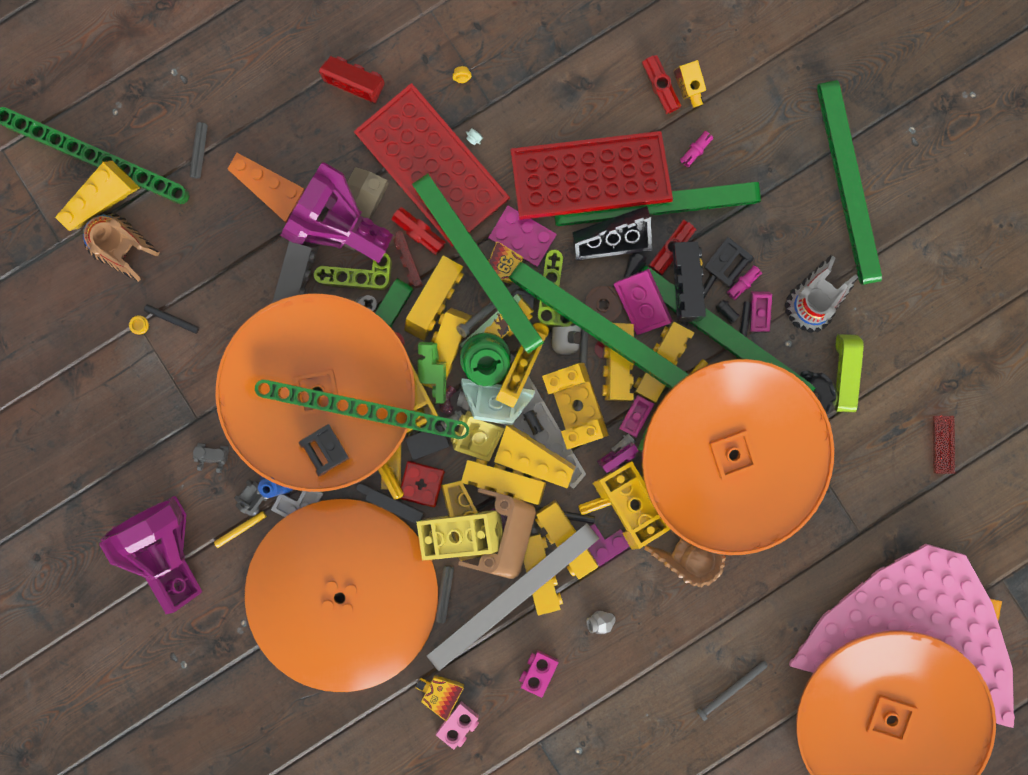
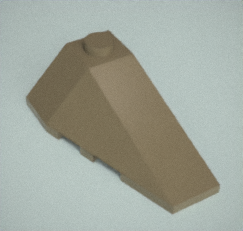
(367, 192)

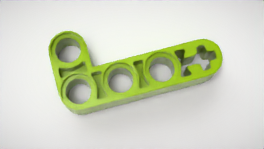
(352, 275)
(555, 320)
(849, 372)

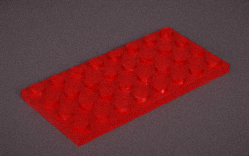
(416, 141)
(591, 175)

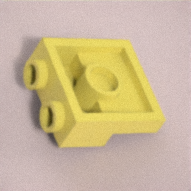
(481, 439)

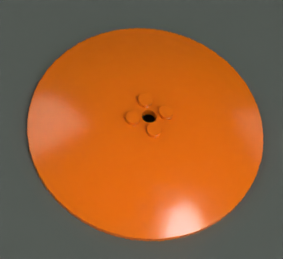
(311, 345)
(779, 466)
(351, 551)
(930, 687)

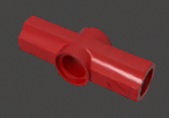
(656, 73)
(418, 231)
(664, 256)

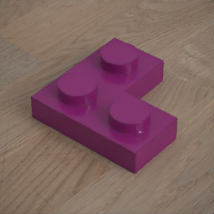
(611, 461)
(607, 548)

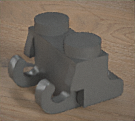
(210, 455)
(249, 499)

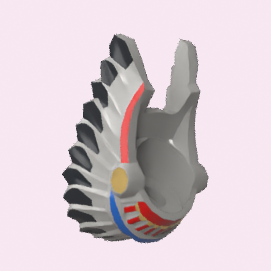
(816, 299)

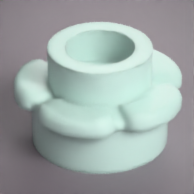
(473, 136)

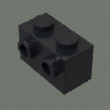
(426, 443)

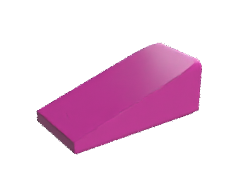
(760, 311)
(636, 415)

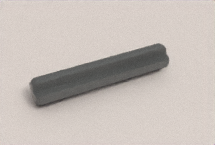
(198, 150)
(444, 594)

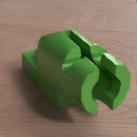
(432, 371)

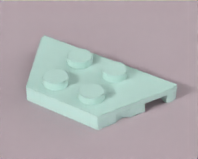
(485, 407)

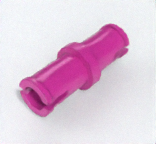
(696, 149)
(744, 282)

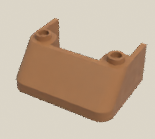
(514, 539)

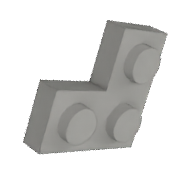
(285, 505)

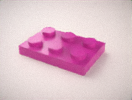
(522, 236)
(643, 302)

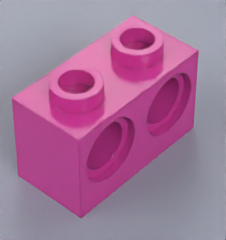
(544, 675)

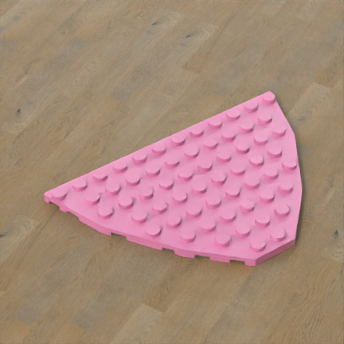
(927, 594)

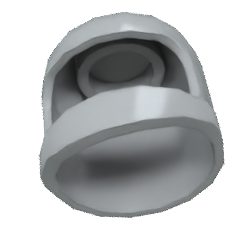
(563, 340)

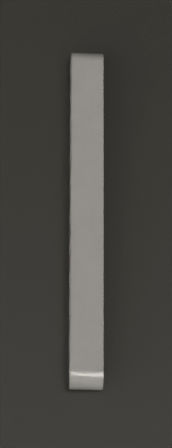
(513, 597)

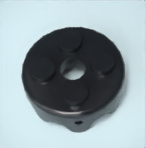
(824, 387)

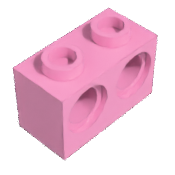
(454, 723)

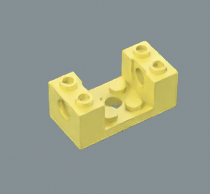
(477, 535)

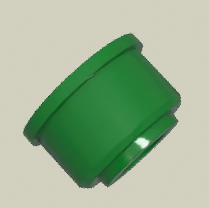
(485, 359)

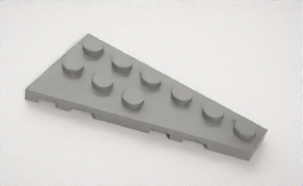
(551, 435)

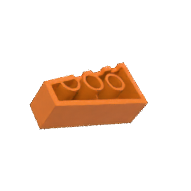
(268, 186)

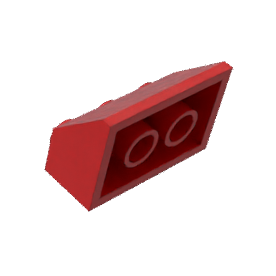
(352, 78)

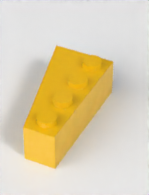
(433, 297)
(449, 338)
(617, 372)
(503, 482)

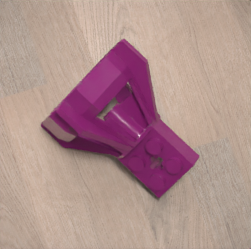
(342, 221)
(160, 561)

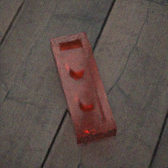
(407, 260)
(943, 445)

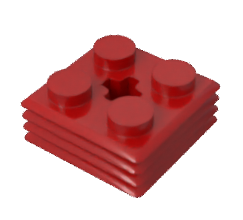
(432, 477)

